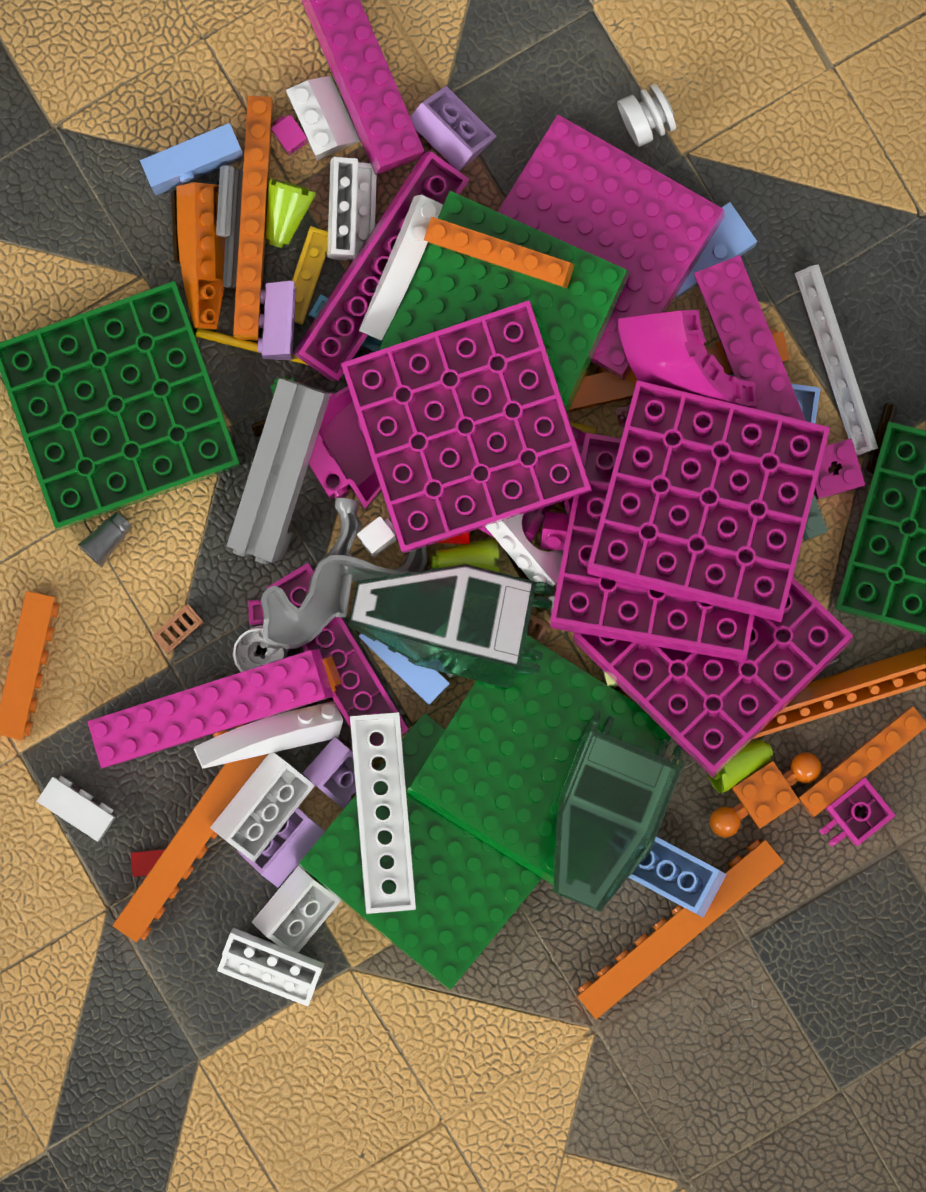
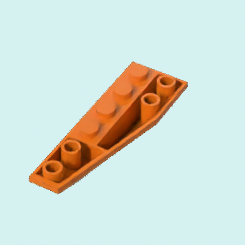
(200, 251)

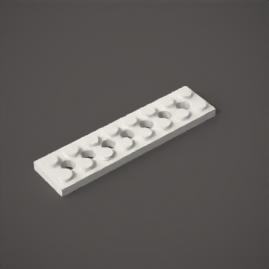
(397, 823)

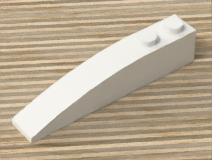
(400, 266)
(272, 735)

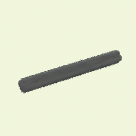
(232, 241)

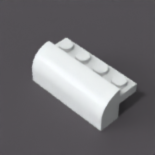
(350, 207)
(270, 966)

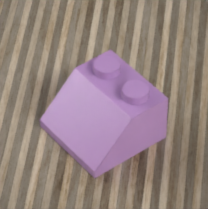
(334, 772)

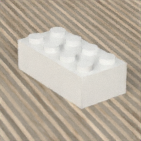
(262, 806)

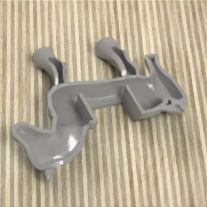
(328, 587)

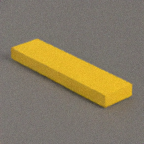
(309, 270)

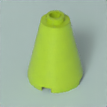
(285, 210)
(477, 553)
(745, 763)

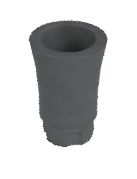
(105, 538)

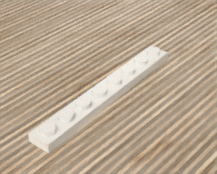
(836, 359)

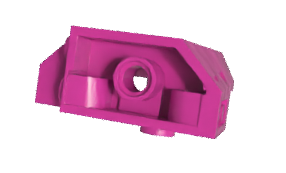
(341, 453)

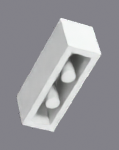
(377, 536)
(77, 807)

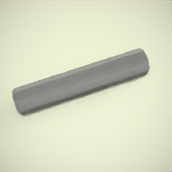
(225, 200)

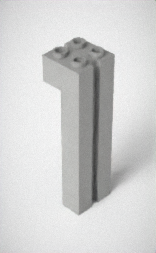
(278, 472)

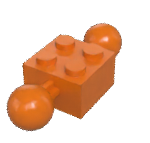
(765, 795)

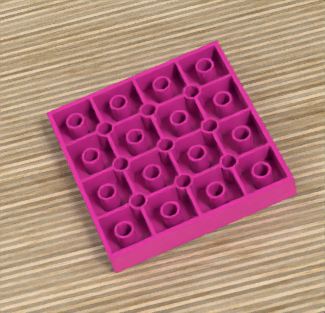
(619, 212)
(466, 427)
(708, 501)
(627, 611)
(718, 702)

